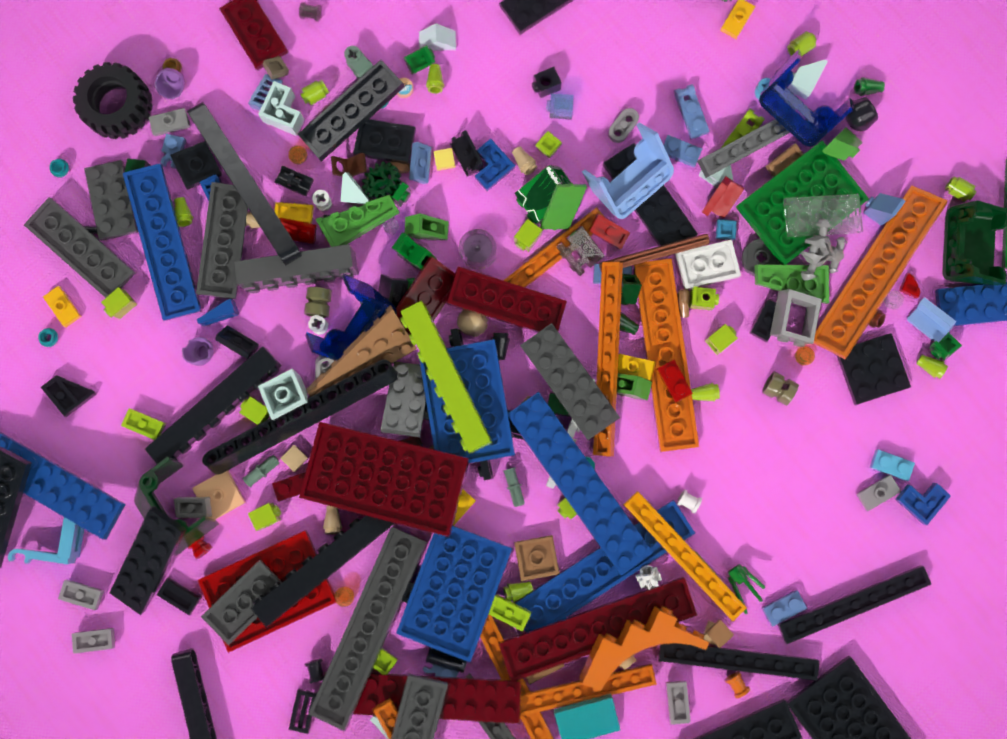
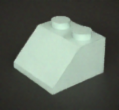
(283, 393)

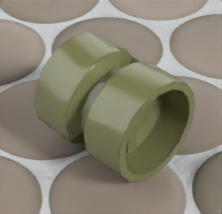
(318, 302)
(781, 389)

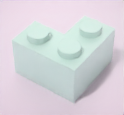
(277, 109)

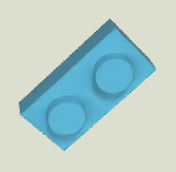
(892, 465)

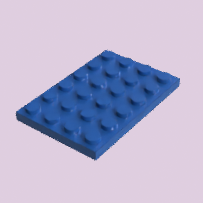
(482, 377)
(454, 592)

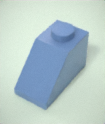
(883, 207)

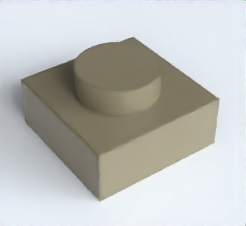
(275, 67)

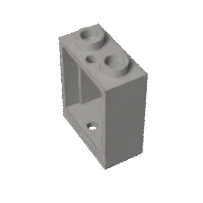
(781, 315)

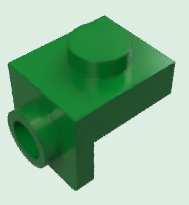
(419, 59)
(401, 195)
(945, 347)

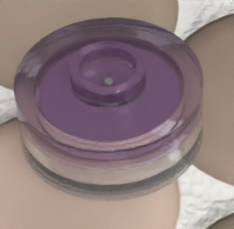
(477, 249)

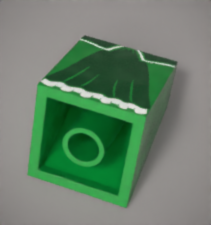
(538, 192)

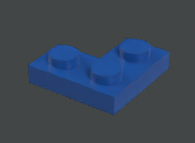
(498, 165)
(926, 506)

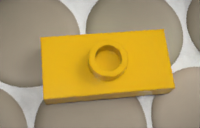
(737, 18)
(294, 211)
(62, 306)
(635, 366)

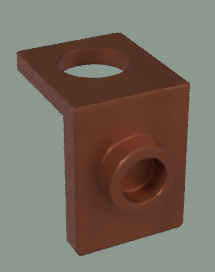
(354, 165)

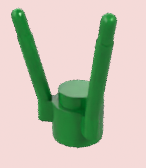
(739, 575)

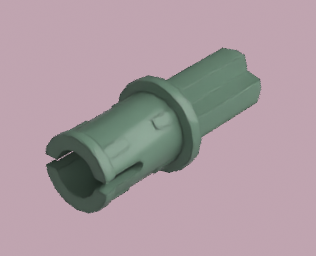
(261, 470)
(514, 487)

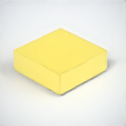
(444, 159)

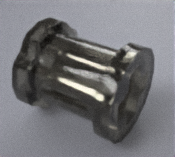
(310, 11)

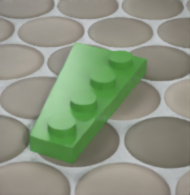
(351, 224)
(789, 277)

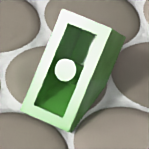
(843, 145)
(426, 227)
(633, 386)

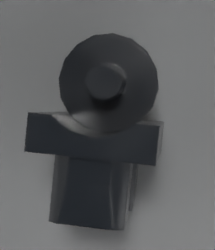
(294, 181)

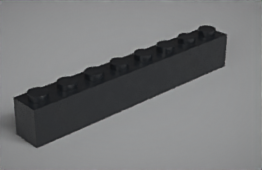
(214, 406)
(318, 569)

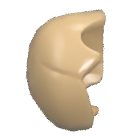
(472, 323)

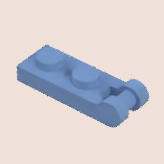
(691, 112)

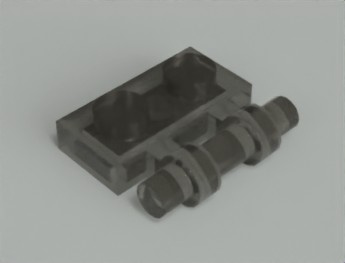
(584, 246)

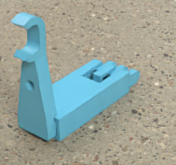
(68, 550)

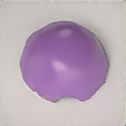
(169, 83)
(198, 351)

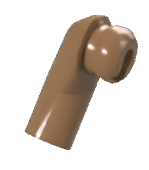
(684, 301)

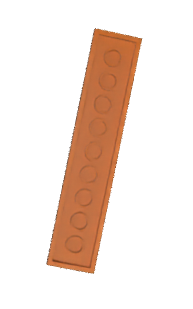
(878, 272)
(663, 344)

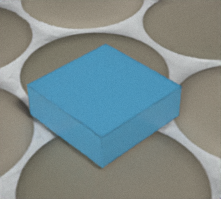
(726, 229)

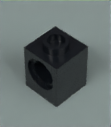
(547, 75)

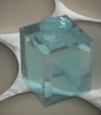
(560, 106)

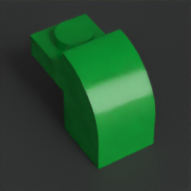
(411, 251)

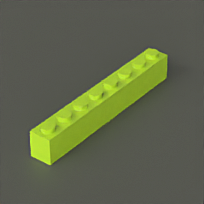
(446, 377)

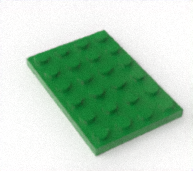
(806, 177)

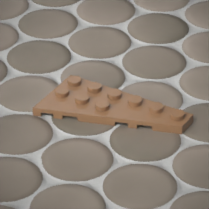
(384, 340)

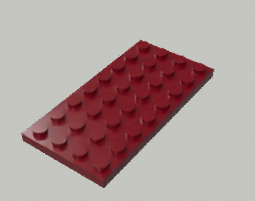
(384, 479)

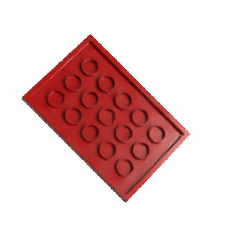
(281, 560)

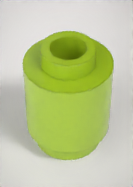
(804, 43)
(314, 92)
(960, 188)

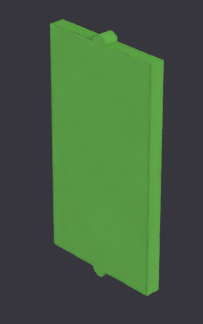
(563, 206)

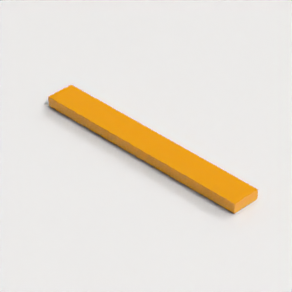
(685, 556)

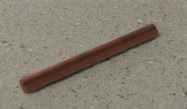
(661, 251)

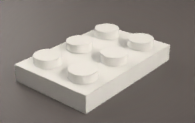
(708, 264)

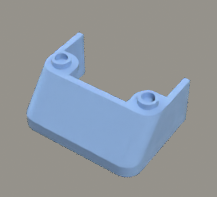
(638, 180)

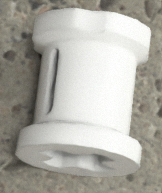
(322, 195)
(313, 322)
(689, 501)

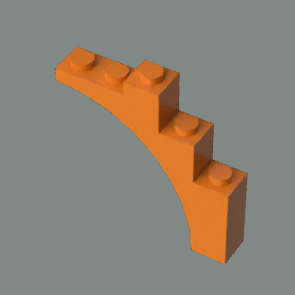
(610, 652)

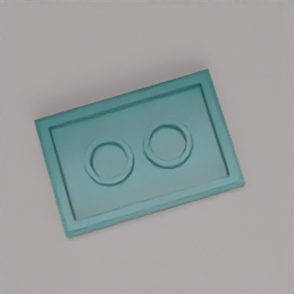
(587, 718)

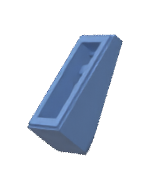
(253, 102)

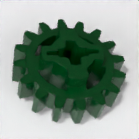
(381, 180)

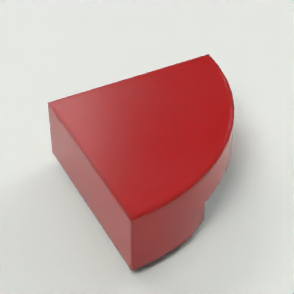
(910, 286)

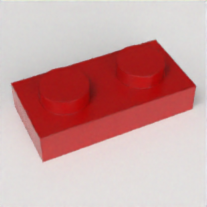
(300, 230)
(609, 231)
(674, 381)

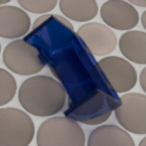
(792, 113)
(372, 307)

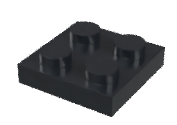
(195, 164)

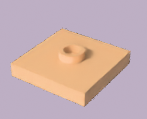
(222, 492)

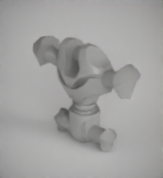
(822, 251)

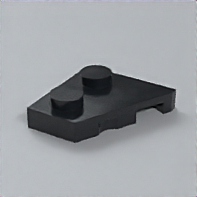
(67, 394)

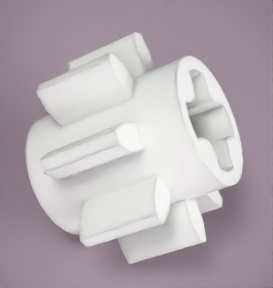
(648, 577)

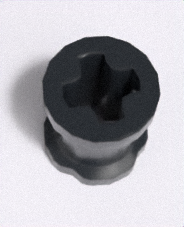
(315, 670)

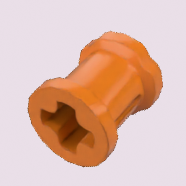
(737, 684)

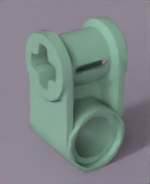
(358, 65)

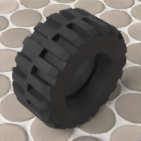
(96, 85)

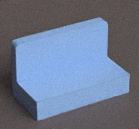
(931, 320)

